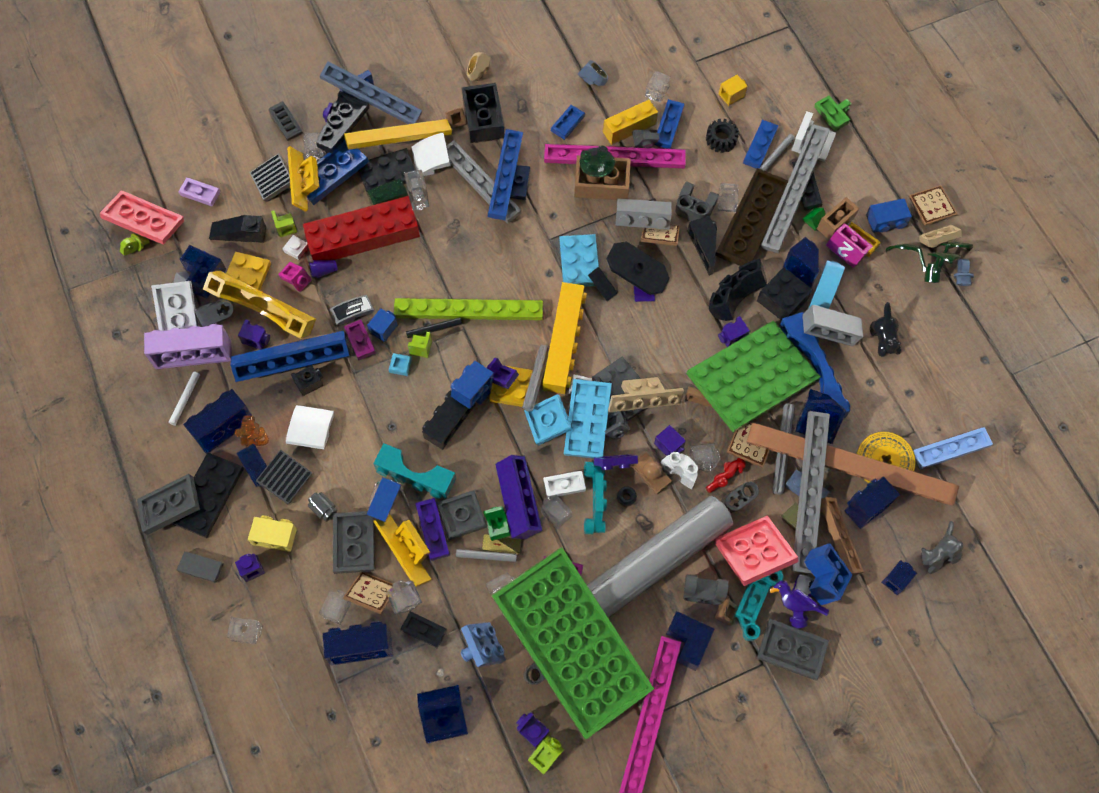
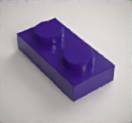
(608, 462)

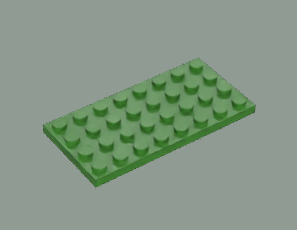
(572, 642)

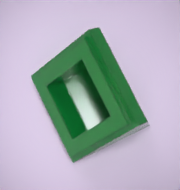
(814, 217)

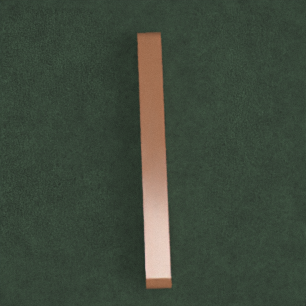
(856, 465)

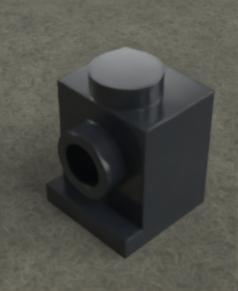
(307, 385)

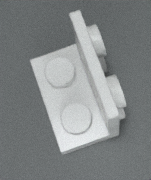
(803, 133)

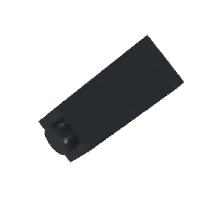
(240, 228)
(703, 235)

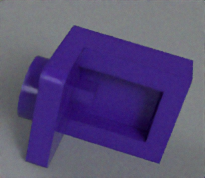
(502, 374)

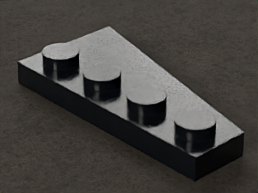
(343, 118)

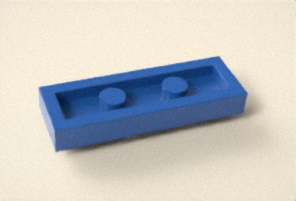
(669, 123)
(760, 144)

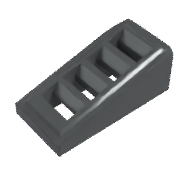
(279, 111)

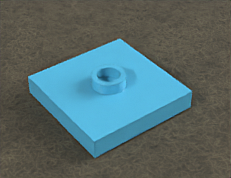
(548, 420)

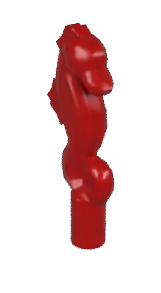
(730, 469)

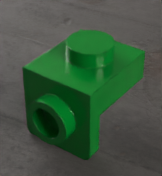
(497, 523)

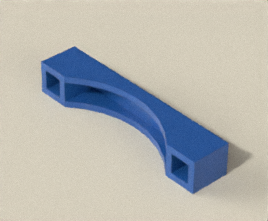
(808, 345)

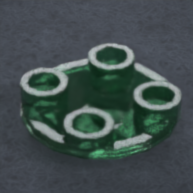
(597, 161)

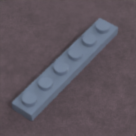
(370, 93)

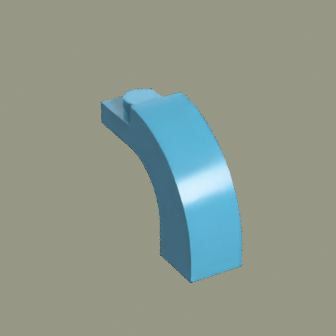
(827, 284)

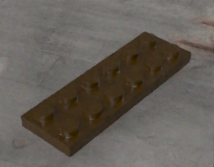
(752, 218)

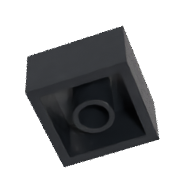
(784, 294)

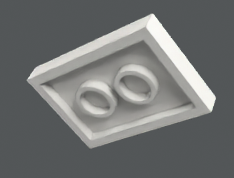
(174, 305)

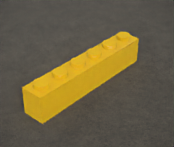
(563, 338)

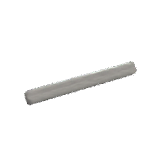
(781, 461)

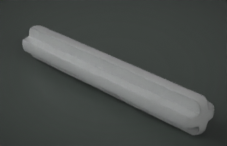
(536, 378)

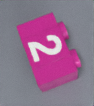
(849, 245)

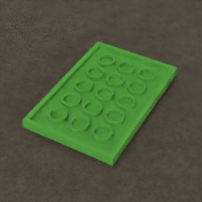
(753, 376)

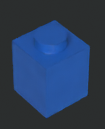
(382, 324)

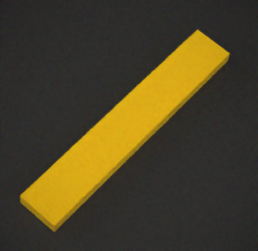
(396, 134)

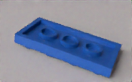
(335, 169)

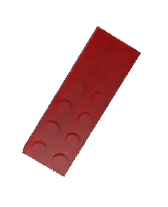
(361, 230)

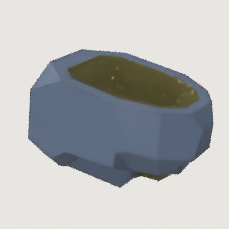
(593, 74)

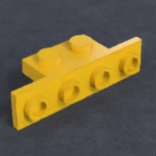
(302, 177)
(407, 548)

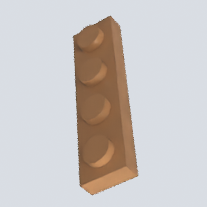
(840, 535)

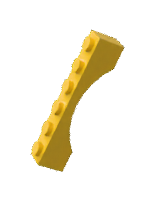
(284, 315)

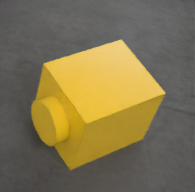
(733, 90)

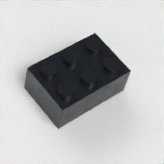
(483, 112)

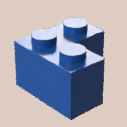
(473, 385)
(829, 573)

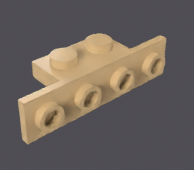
(644, 394)

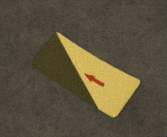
(503, 545)

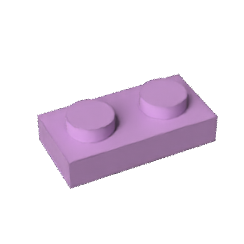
(199, 191)

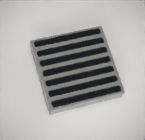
(271, 177)

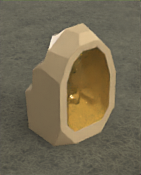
(478, 66)

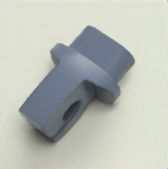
(963, 277)

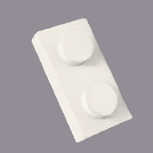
(564, 484)

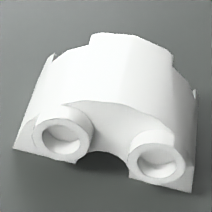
(683, 466)

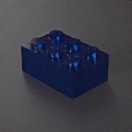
(217, 421)
(357, 643)

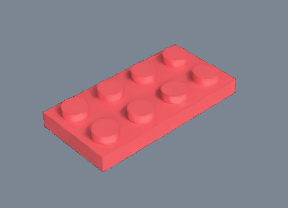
(142, 217)

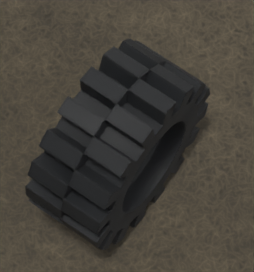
(724, 127)

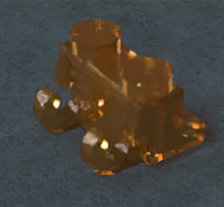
(252, 432)

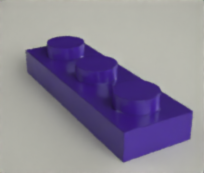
(432, 529)

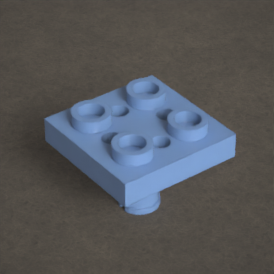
(482, 645)

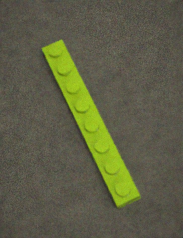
(468, 309)

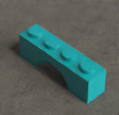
(436, 481)

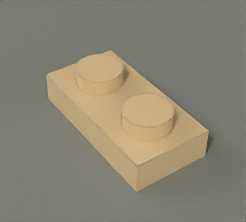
(939, 236)

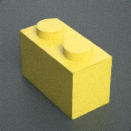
(272, 533)

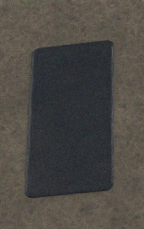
(602, 284)

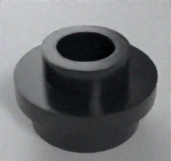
(626, 490)

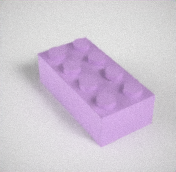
(187, 346)

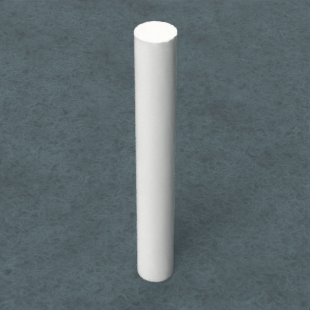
(184, 398)

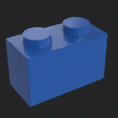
(888, 215)

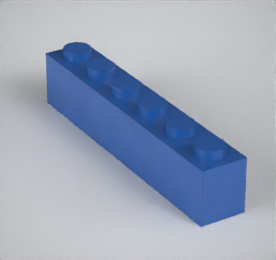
(289, 356)

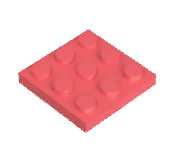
(756, 550)

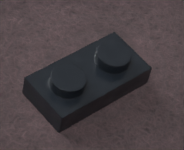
(423, 629)

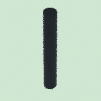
(434, 327)

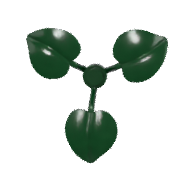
(933, 271)

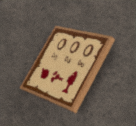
(932, 205)
(661, 236)
(746, 451)
(369, 592)

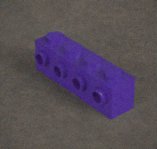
(518, 497)

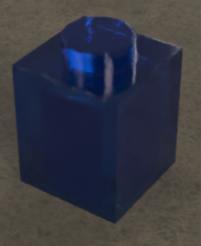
(899, 577)

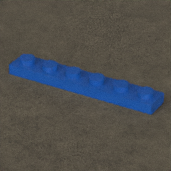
(505, 175)

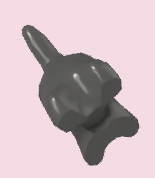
(947, 550)

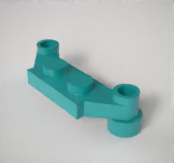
(596, 524)
(752, 603)

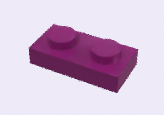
(359, 340)

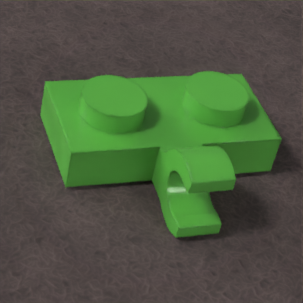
(833, 113)

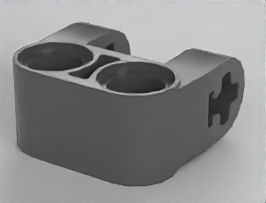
(693, 204)
(210, 312)
(705, 590)

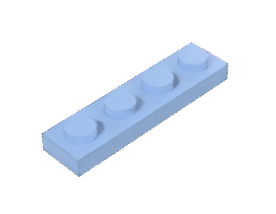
(952, 448)

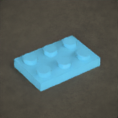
(578, 258)

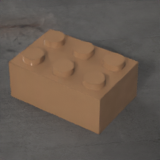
(608, 187)

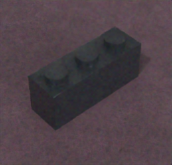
(445, 421)

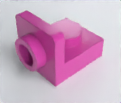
(295, 275)

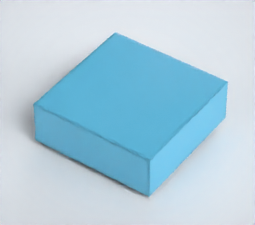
(400, 364)

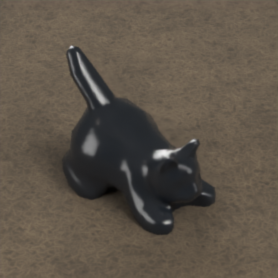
(886, 330)

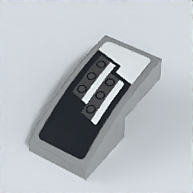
(348, 310)

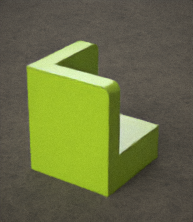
(284, 224)
(420, 345)

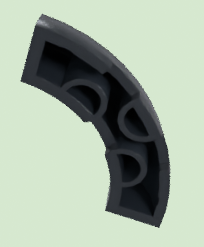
(735, 288)

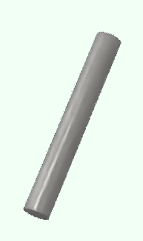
(777, 152)
(486, 555)

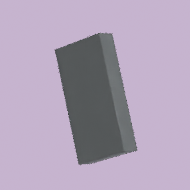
(200, 567)

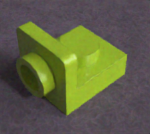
(546, 754)

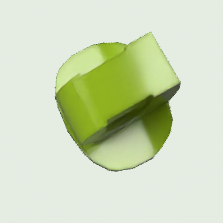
(133, 243)

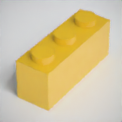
(624, 123)

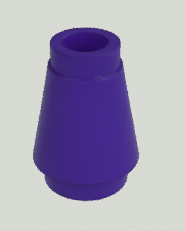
(322, 267)

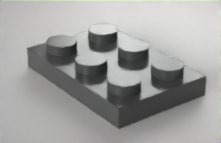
(616, 374)
(168, 504)
(353, 542)
(792, 649)

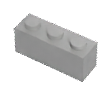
(643, 214)
(832, 325)

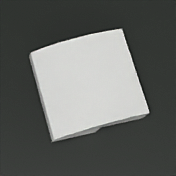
(431, 154)
(309, 427)

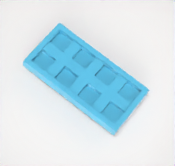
(587, 418)

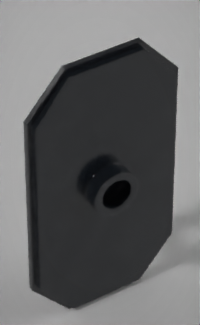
(637, 268)

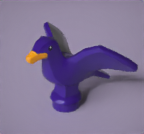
(798, 600)

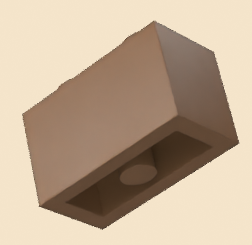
(842, 213)

